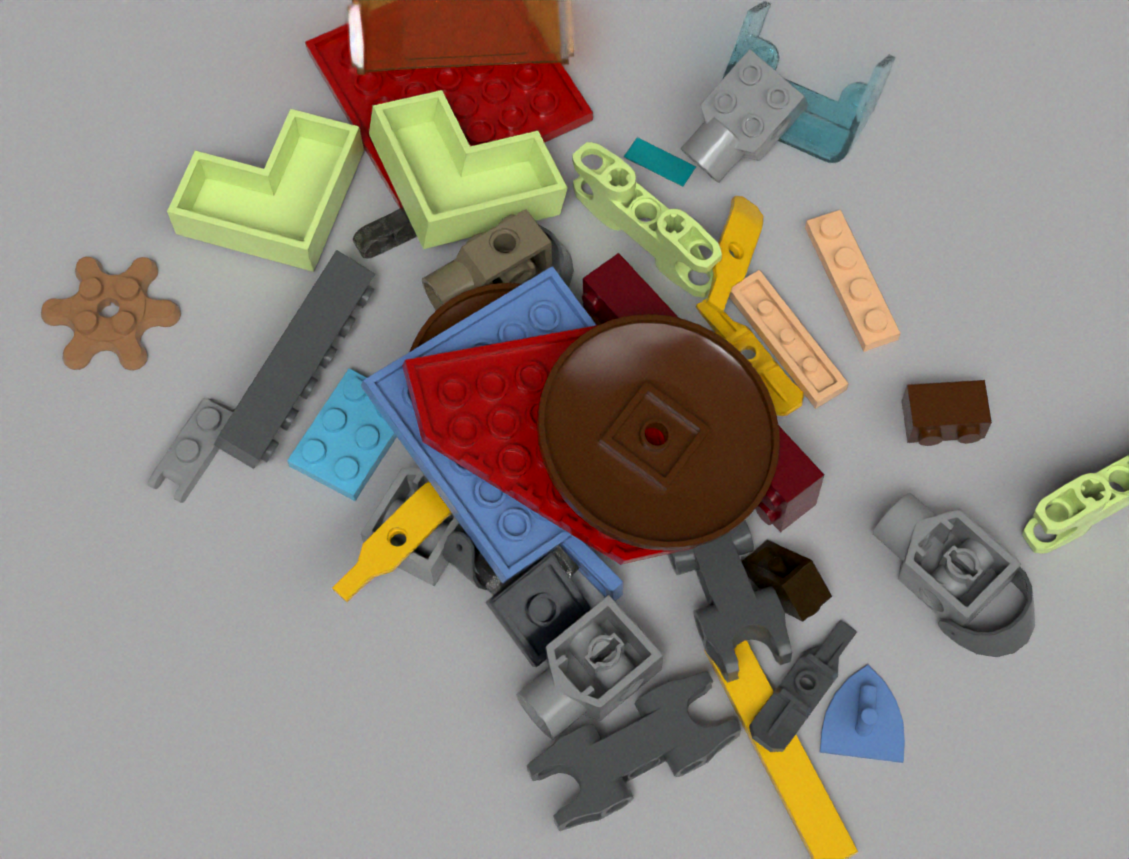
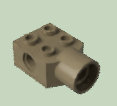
(504, 254)

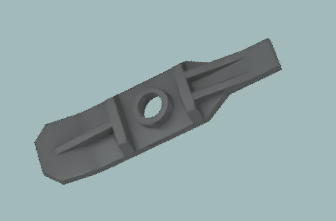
(791, 703)

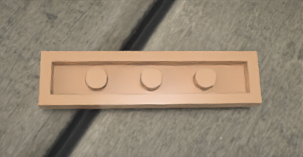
(852, 280)
(788, 339)

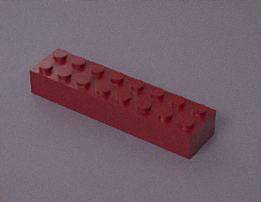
(618, 292)

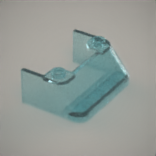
(826, 126)

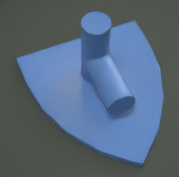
(864, 720)

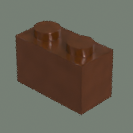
(946, 412)

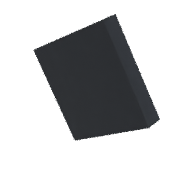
(538, 607)

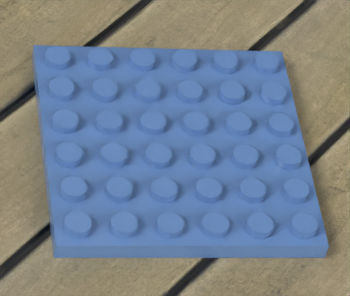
(497, 524)

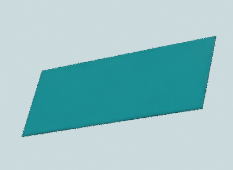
(659, 161)

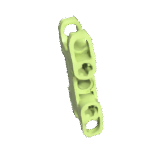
(621, 202)
(1079, 506)

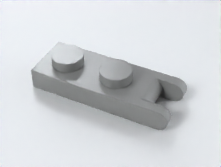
(192, 449)

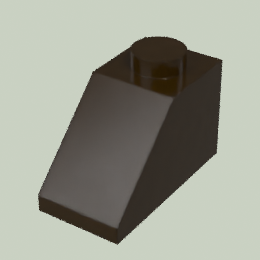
(792, 577)

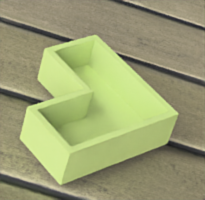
(459, 187)
(274, 210)

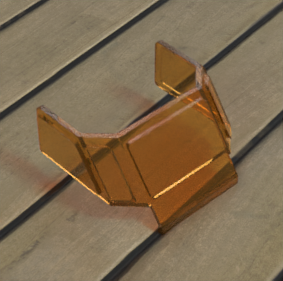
(458, 33)

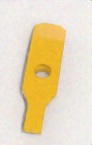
(741, 237)
(783, 392)
(377, 557)

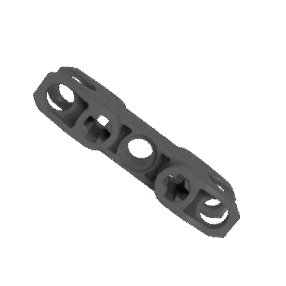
(734, 608)
(608, 763)

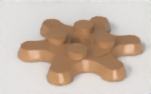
(116, 333)

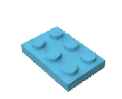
(344, 440)

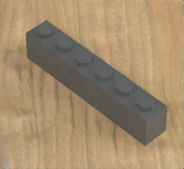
(294, 360)

